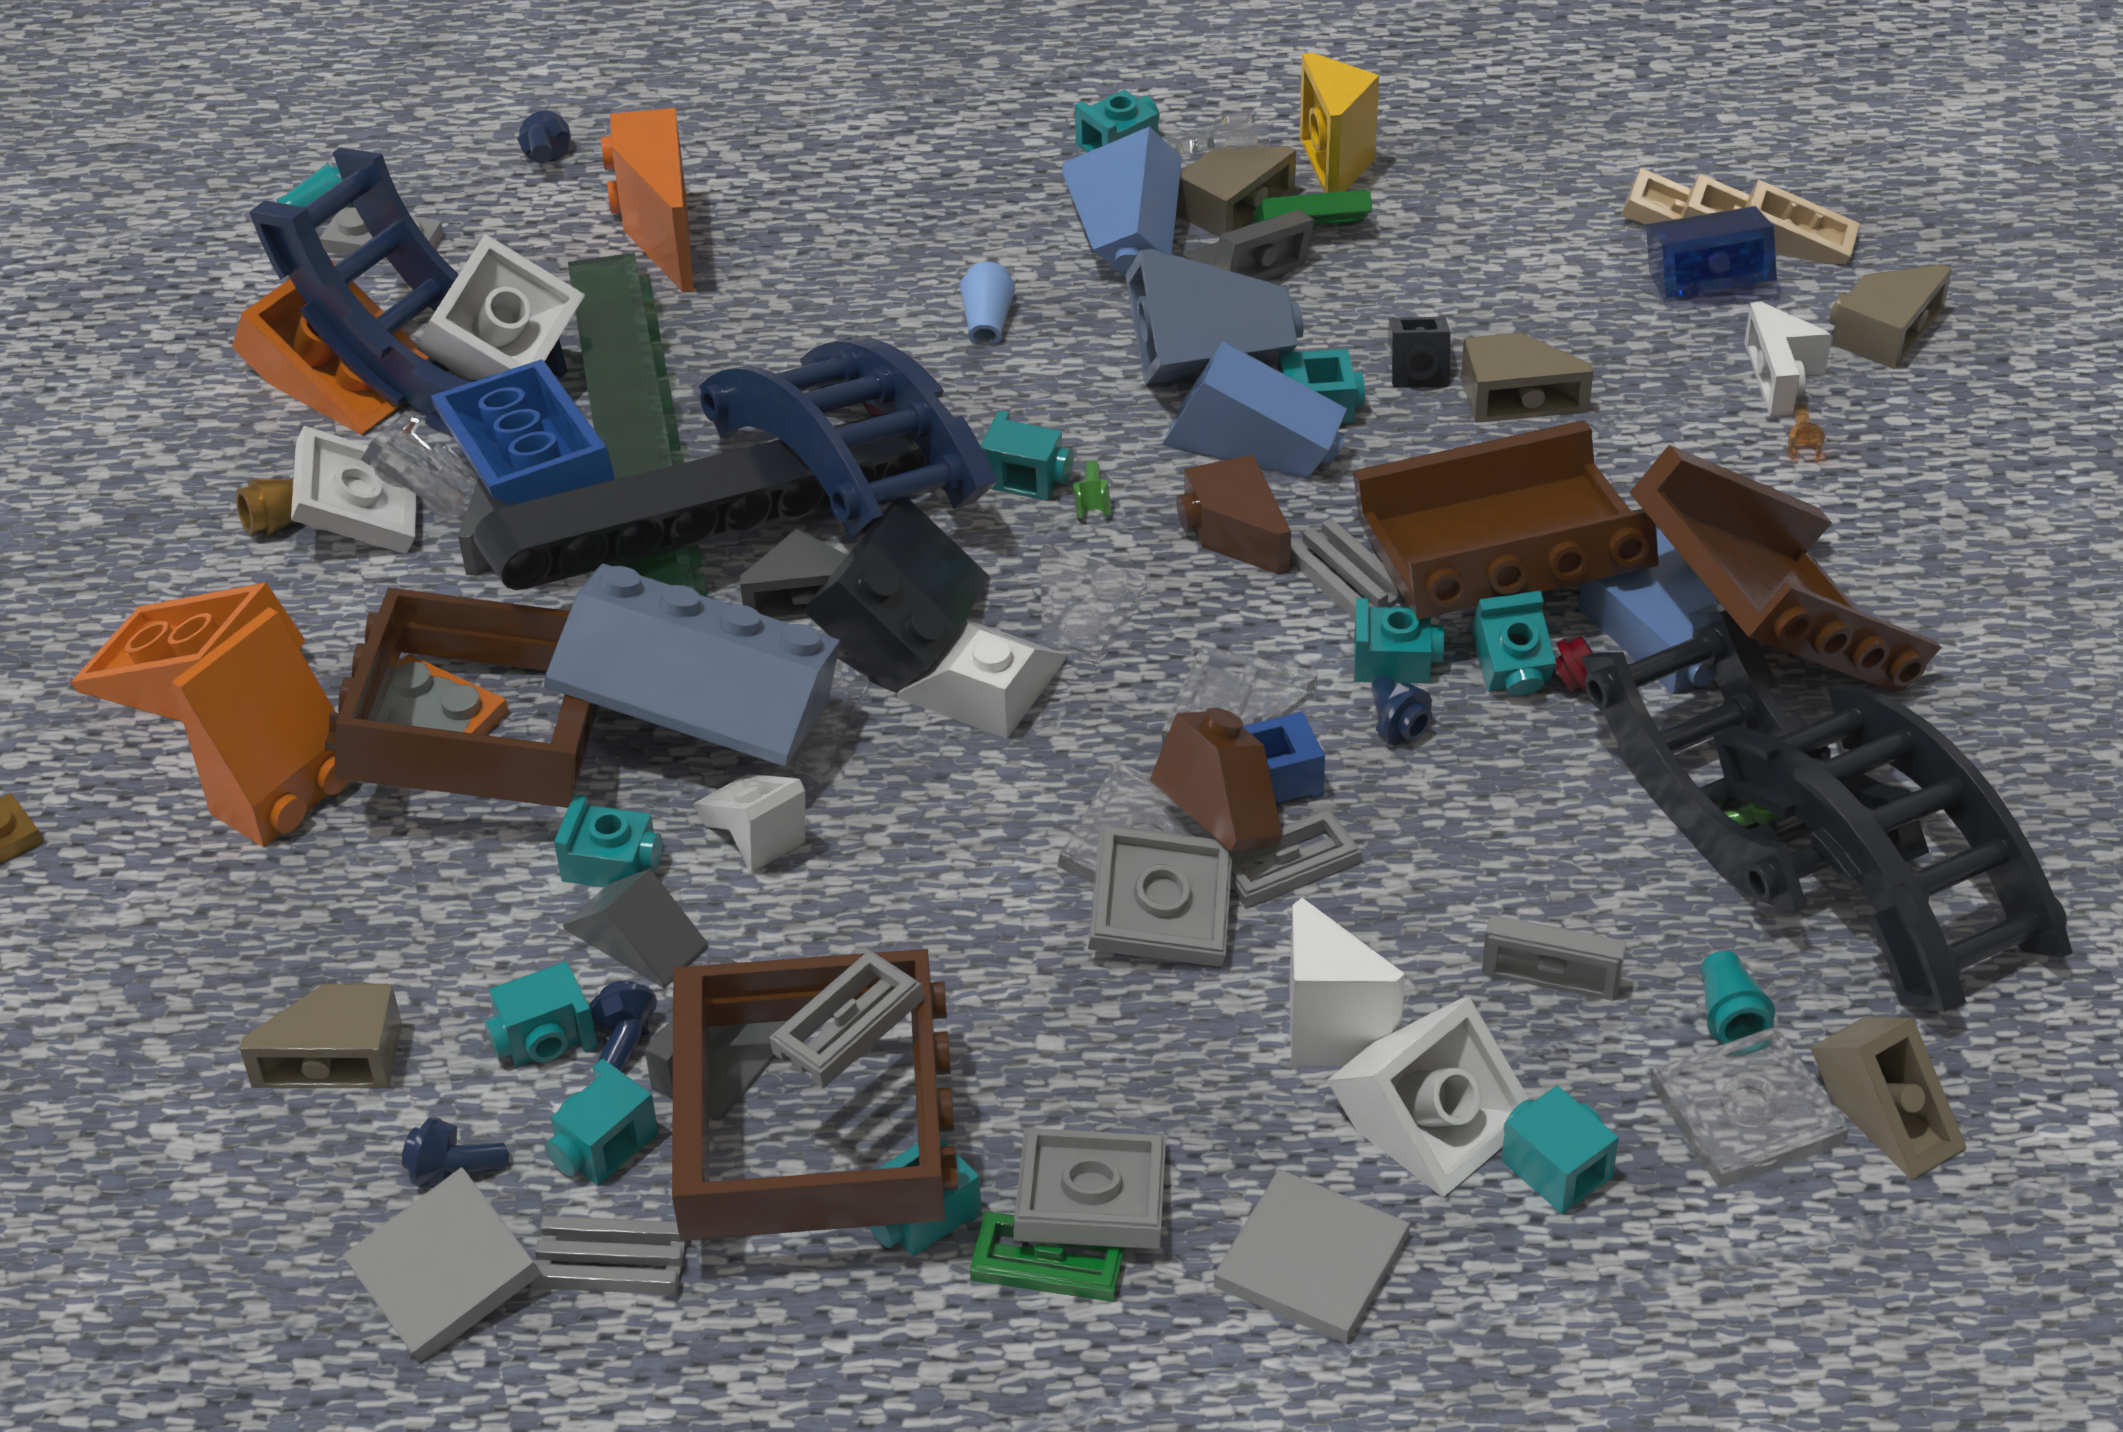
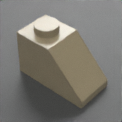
(1229, 184)
(1889, 312)
(1522, 378)
(327, 1040)
(1890, 1091)

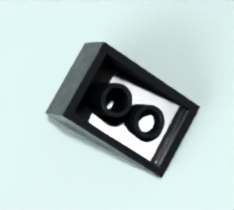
(898, 596)

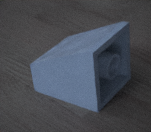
(1191, 307)

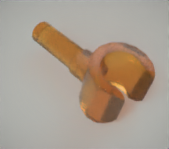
(1804, 433)

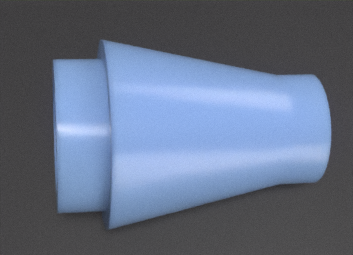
(986, 300)

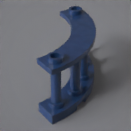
(333, 309)
(839, 377)

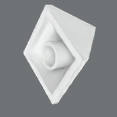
(1338, 991)

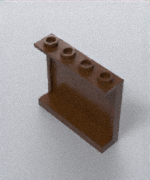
(1500, 520)
(1756, 561)

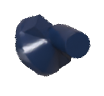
(544, 137)
(1403, 710)
(625, 1011)
(433, 1154)

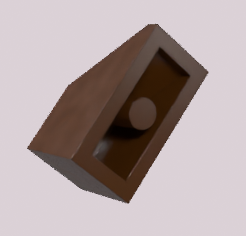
(1236, 513)
(1220, 779)

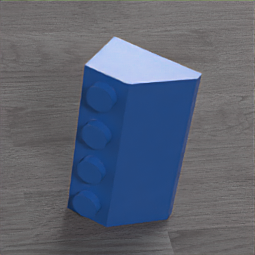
(524, 434)

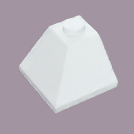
(498, 314)
(985, 679)
(1432, 1095)

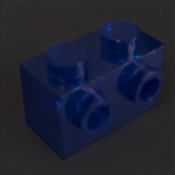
(1711, 252)

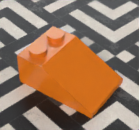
(651, 188)
(298, 362)
(168, 639)
(258, 730)

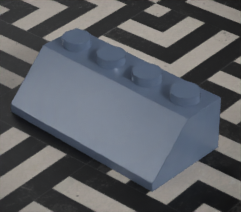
(694, 664)

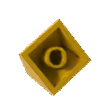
(1337, 119)

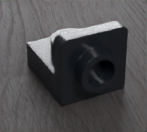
(1419, 351)

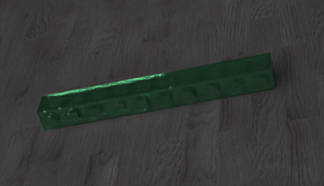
(625, 391)

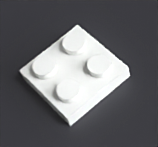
(346, 496)

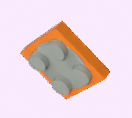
(439, 700)

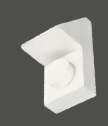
(1782, 355)
(761, 814)

